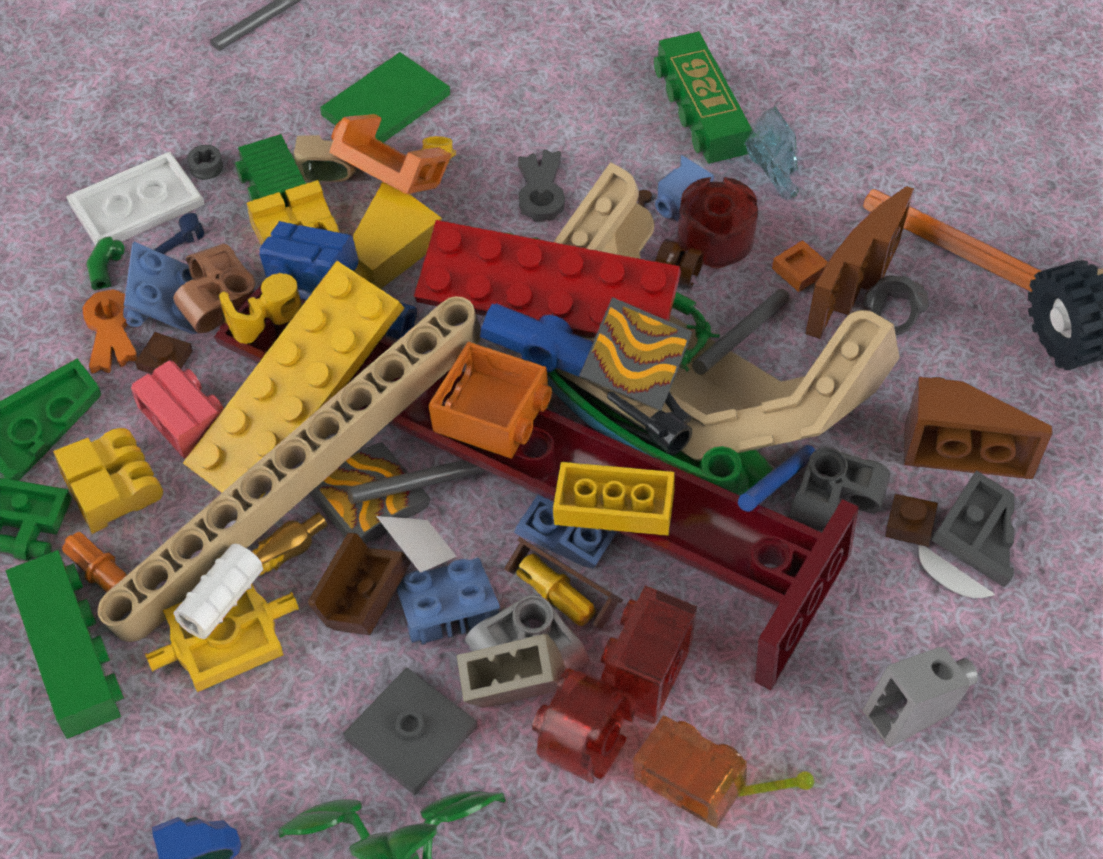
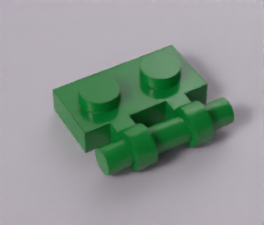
(33, 510)

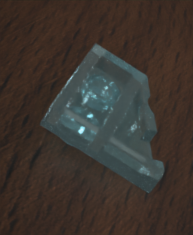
(773, 148)

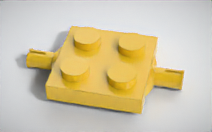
(233, 647)

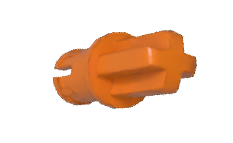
(96, 564)

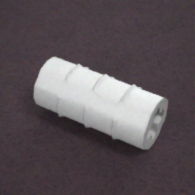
(218, 591)

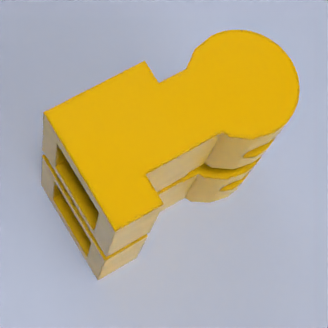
(304, 208)
(108, 477)

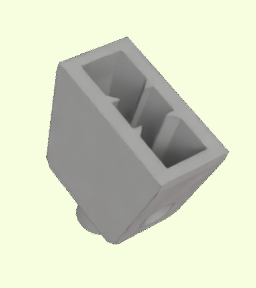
(933, 690)

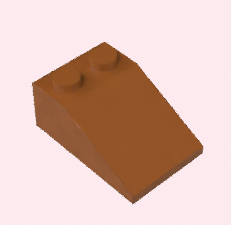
(970, 431)

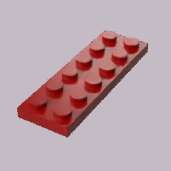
(540, 277)

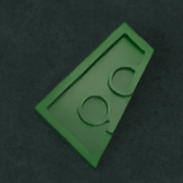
(41, 415)

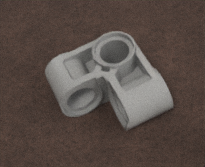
(508, 627)

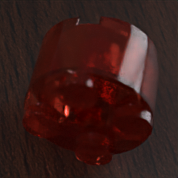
(718, 220)
(583, 725)

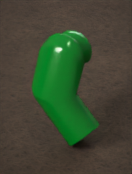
(99, 258)

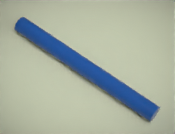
(775, 479)

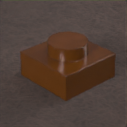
(162, 349)
(911, 520)

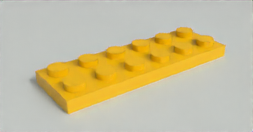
(296, 375)

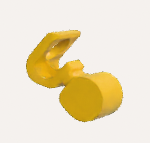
(276, 292)

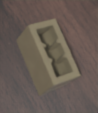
(510, 671)

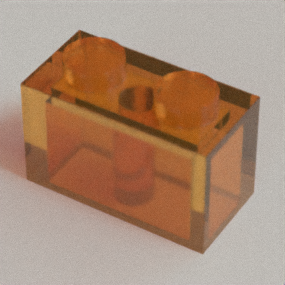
(691, 770)

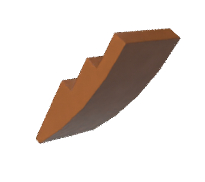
(859, 261)

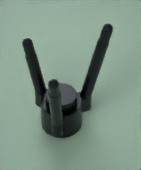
(666, 430)

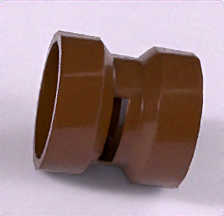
(688, 260)

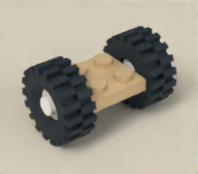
(1069, 313)

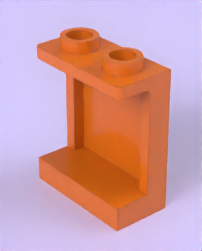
(410, 173)

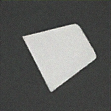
(418, 541)

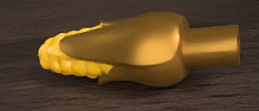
(288, 542)

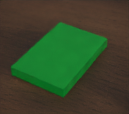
(394, 91)

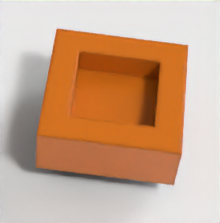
(799, 265)

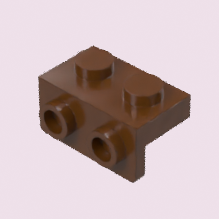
(357, 586)

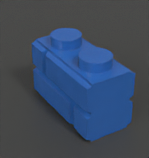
(306, 252)

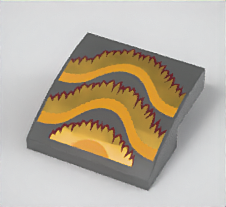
(635, 354)
(363, 467)

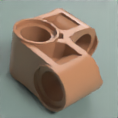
(212, 273)

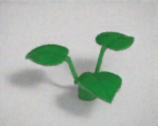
(394, 844)

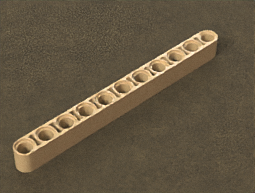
(275, 472)

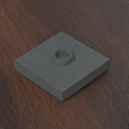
(410, 730)

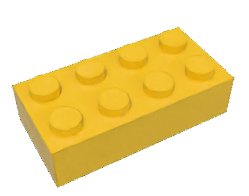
(614, 498)

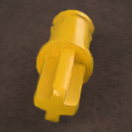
(556, 589)

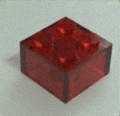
(650, 649)

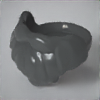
(902, 288)

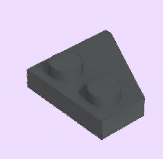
(981, 528)

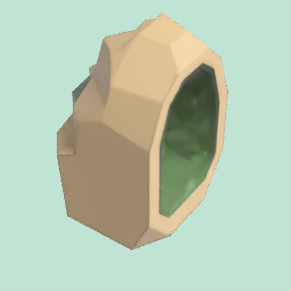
(317, 163)

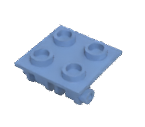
(151, 288)
(446, 596)

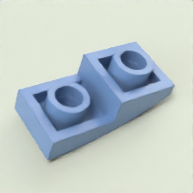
(575, 543)

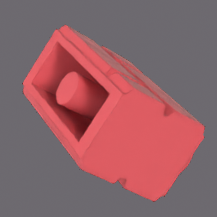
(176, 405)

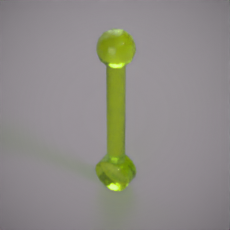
(804, 781)

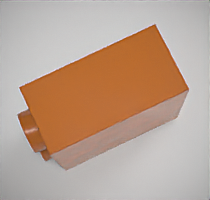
(492, 401)

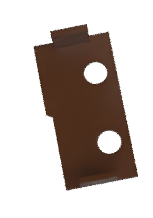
(522, 551)

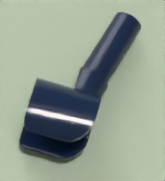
(187, 224)

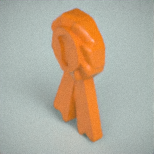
(105, 316)

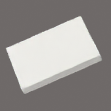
(135, 199)

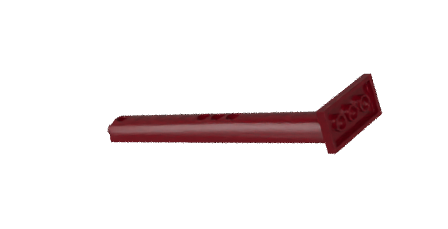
(705, 520)

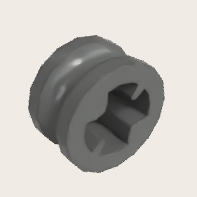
(205, 170)

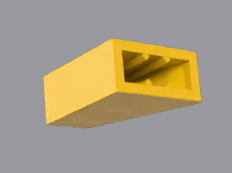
(392, 235)

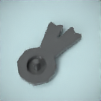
(540, 196)

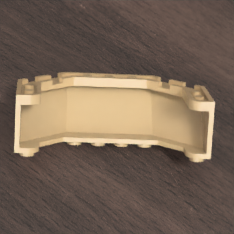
(736, 400)

